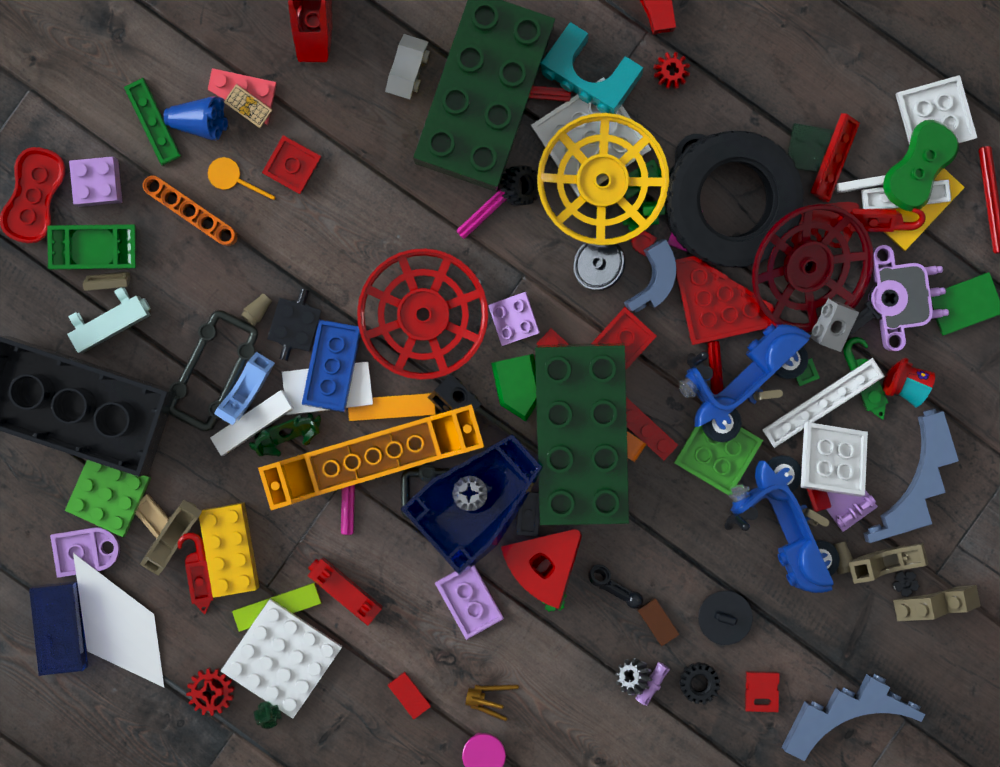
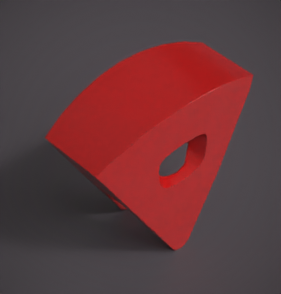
(311, 29)
(544, 564)

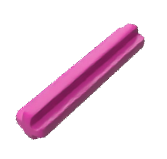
(481, 214)
(347, 510)

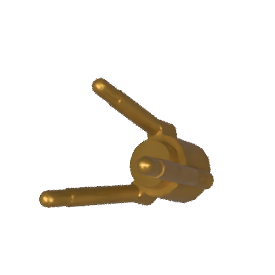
(476, 699)

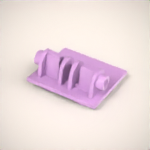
(514, 318)
(849, 509)

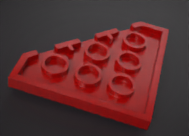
(716, 304)

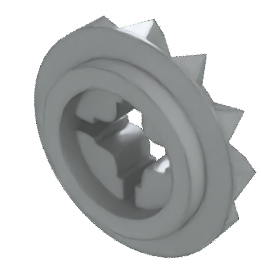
(476, 500)

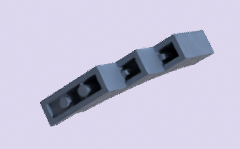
(911, 509)

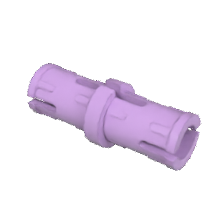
(657, 675)

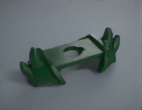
(270, 438)

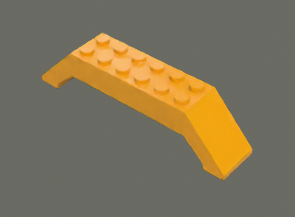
(371, 456)

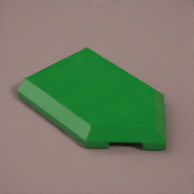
(516, 384)

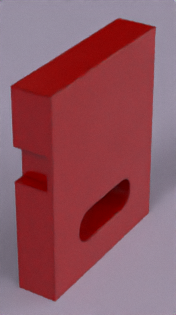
(762, 686)

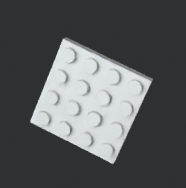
(552, 122)
(281, 658)

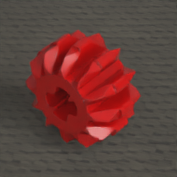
(678, 67)

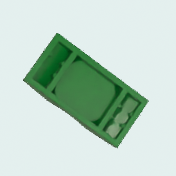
(91, 247)

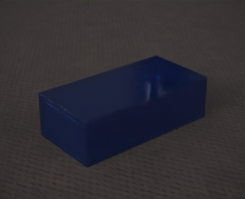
(58, 628)

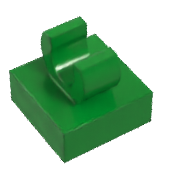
(647, 208)

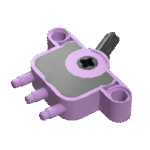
(909, 302)

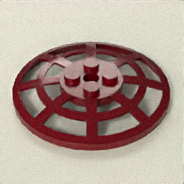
(822, 267)

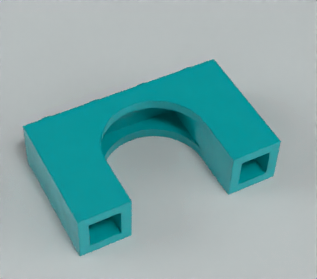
(605, 95)

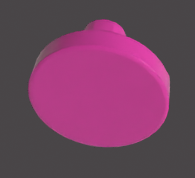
(483, 751)

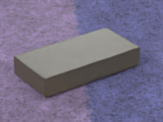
(106, 281)

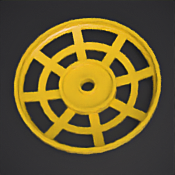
(611, 167)

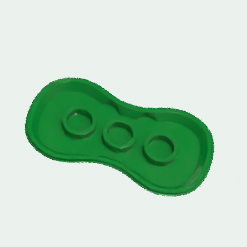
(912, 179)

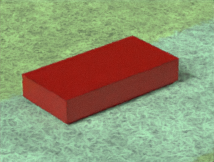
(409, 695)

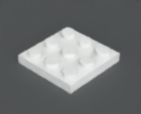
(941, 102)
(834, 459)

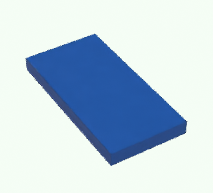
(331, 366)

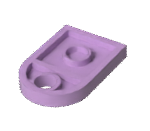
(86, 545)

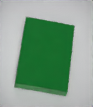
(967, 303)

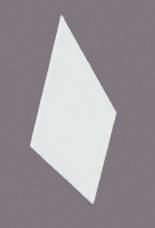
(117, 625)

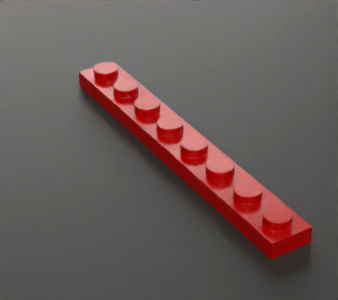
(637, 421)

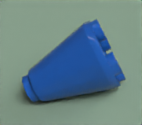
(198, 117)

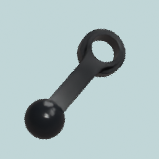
(633, 599)

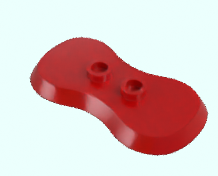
(28, 210)

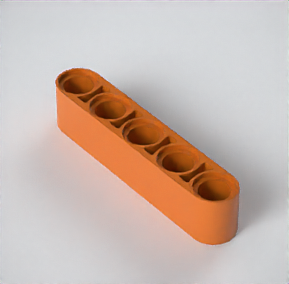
(180, 207)

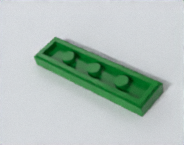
(152, 122)

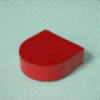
(642, 242)

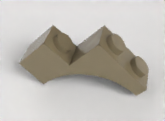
(167, 541)
(934, 605)

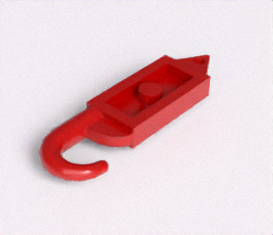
(885, 220)
(197, 573)

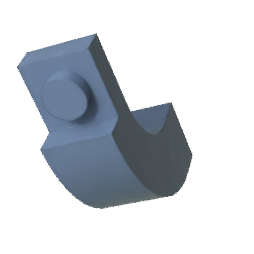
(662, 280)

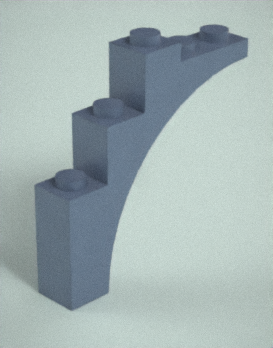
(815, 722)

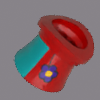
(908, 382)

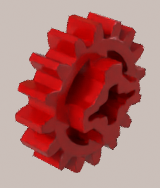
(200, 692)

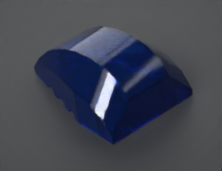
(470, 535)

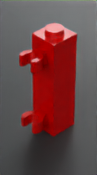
(344, 590)

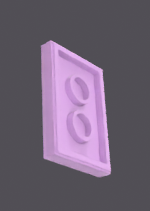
(469, 601)

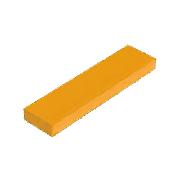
(394, 407)

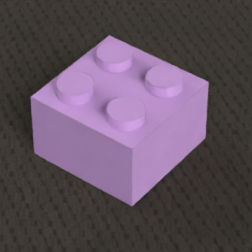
(95, 181)

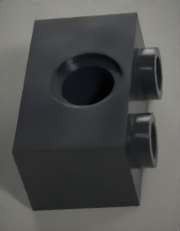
(450, 387)

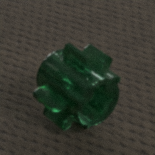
(267, 715)

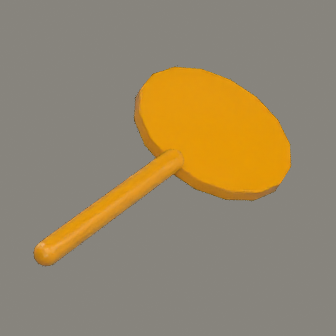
(225, 174)

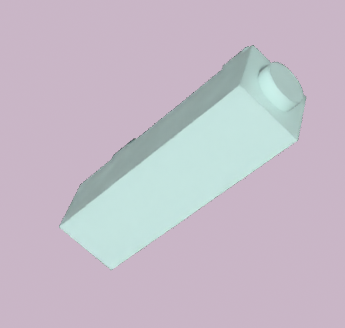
(108, 324)

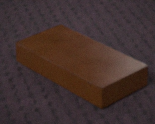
(658, 622)

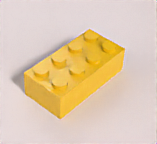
(228, 550)

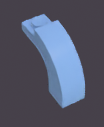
(245, 389)

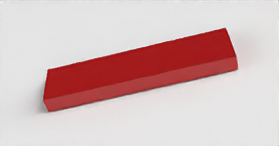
(835, 157)

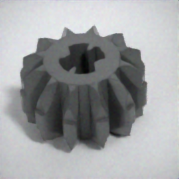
(633, 676)

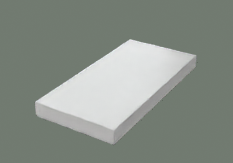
(359, 394)

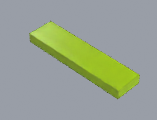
(293, 600)

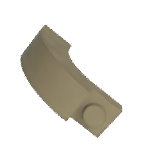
(886, 561)

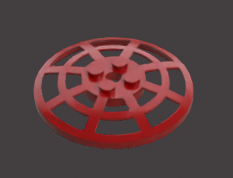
(408, 309)

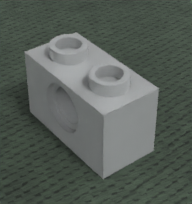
(843, 319)

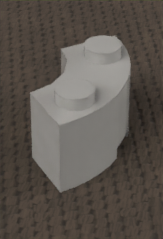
(407, 66)

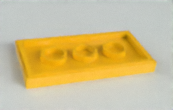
(931, 211)

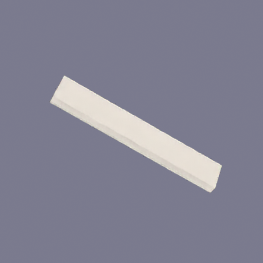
(823, 402)

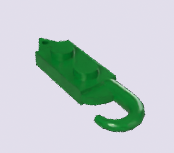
(873, 396)

